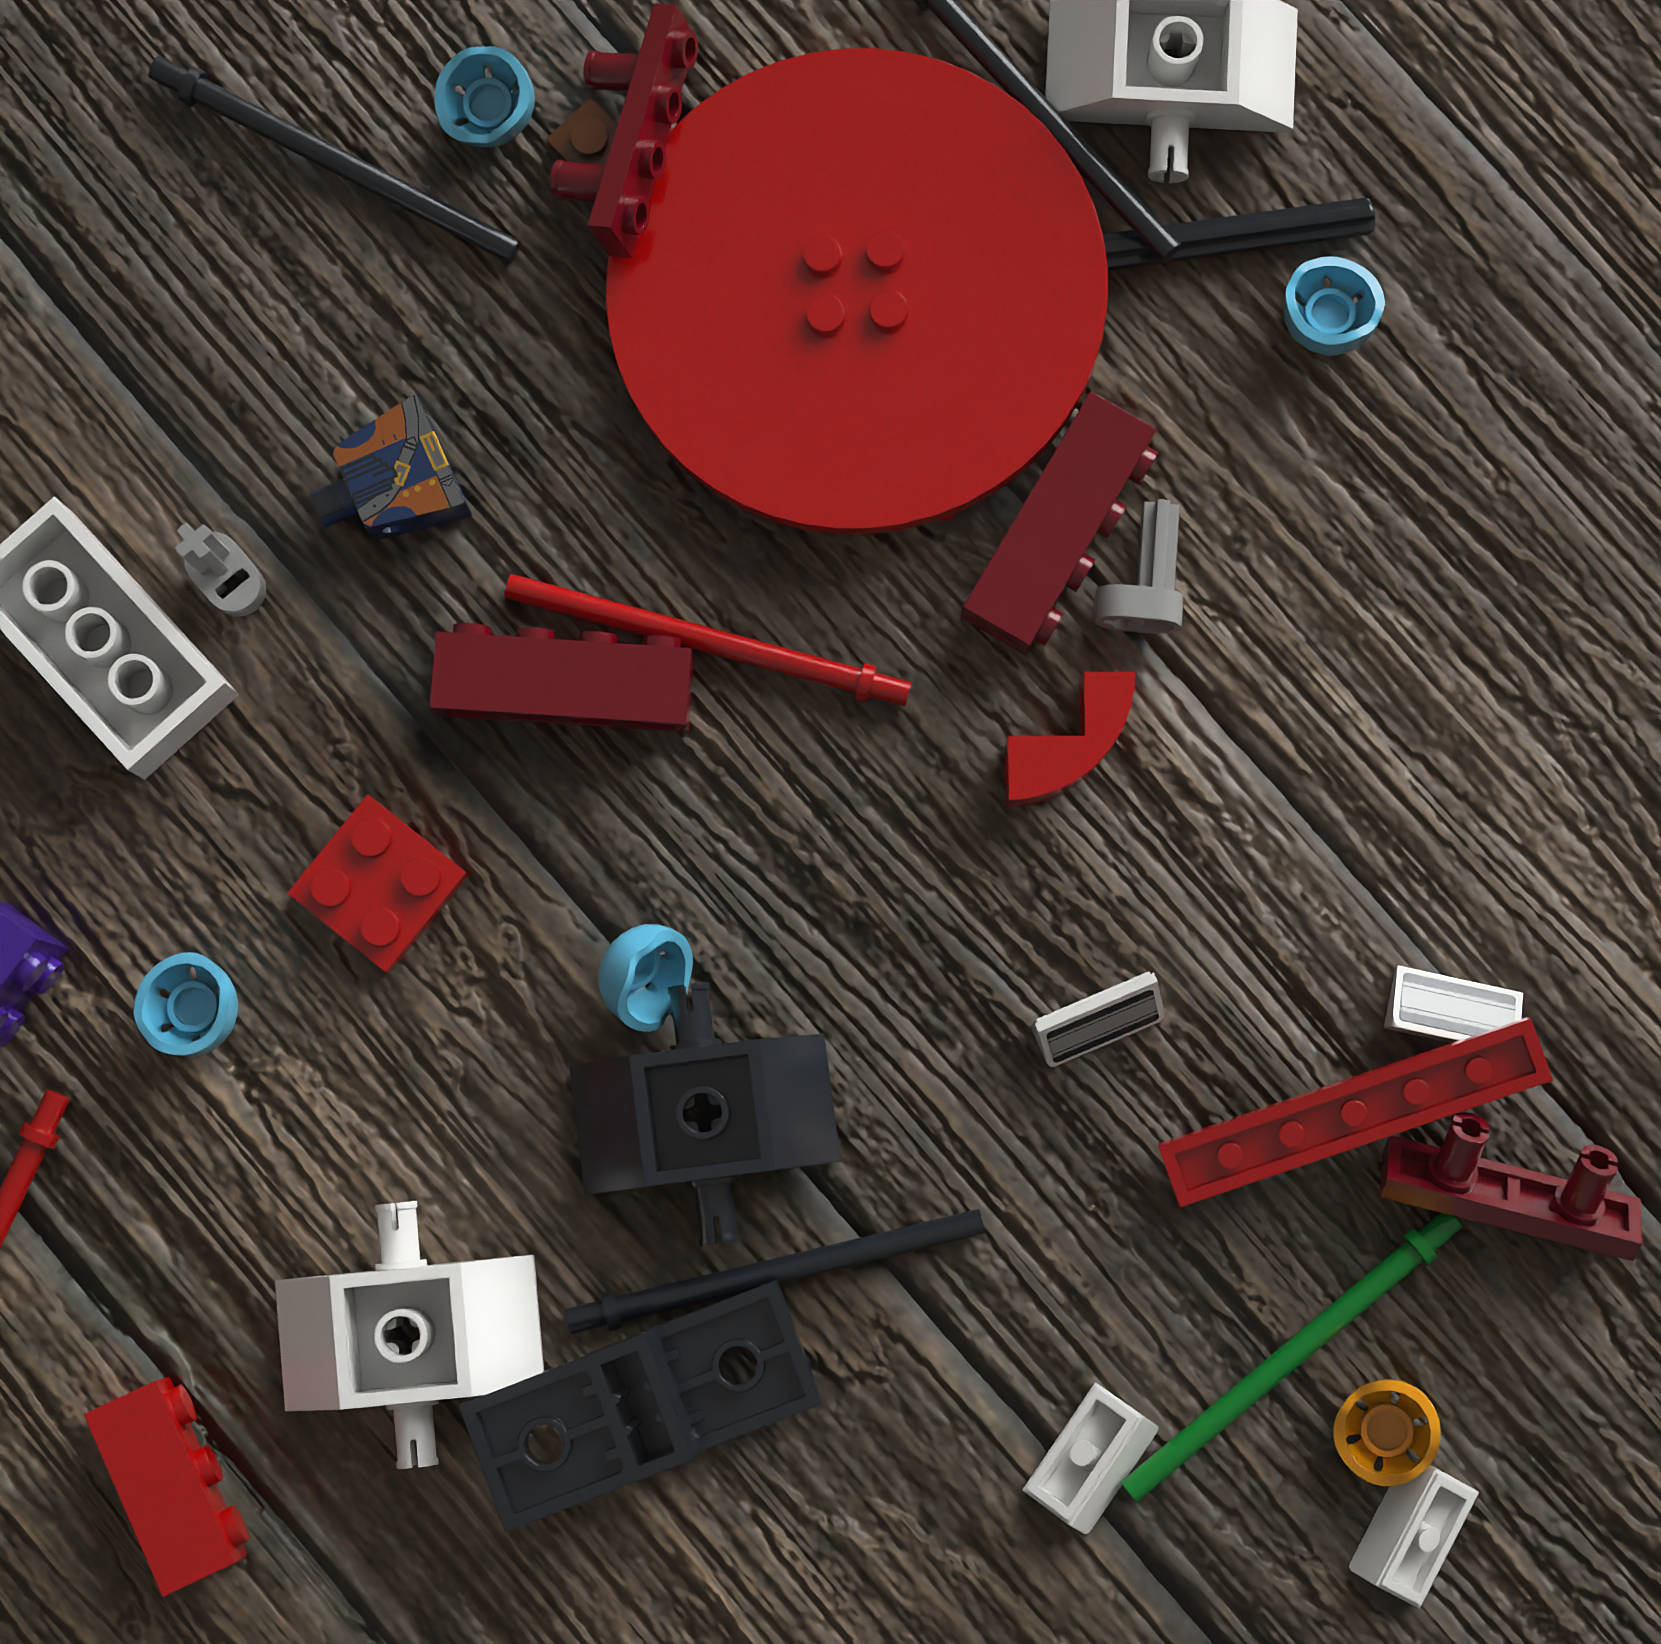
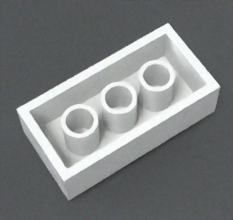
(104, 641)

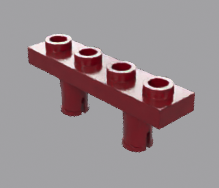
(637, 152)
(1514, 1198)

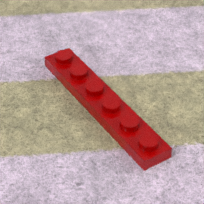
(1355, 1111)

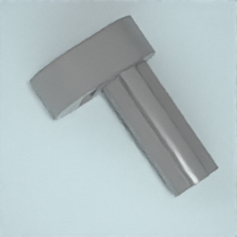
(212, 560)
(1153, 602)

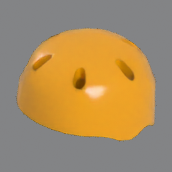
(1387, 1432)

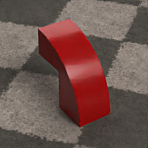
(1051, 765)

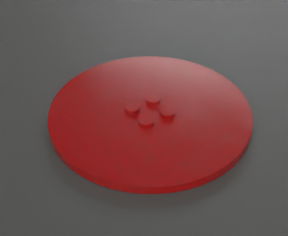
(860, 292)

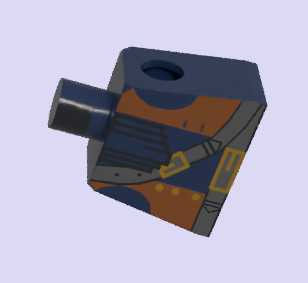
(393, 476)

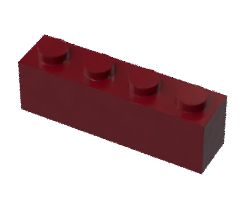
(1058, 524)
(562, 680)

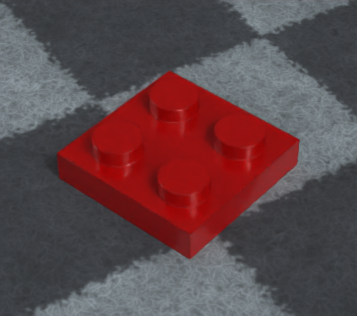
(378, 884)

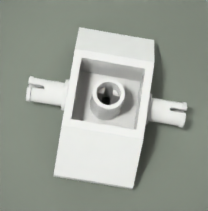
(1227, 74)
(472, 1320)

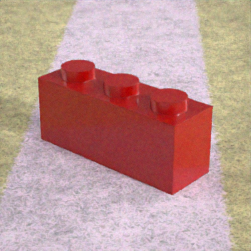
(168, 1484)

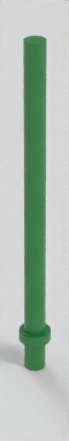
(1417, 1249)

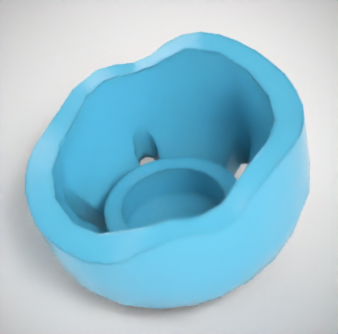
(488, 104)
(1329, 313)
(636, 961)
(192, 1006)

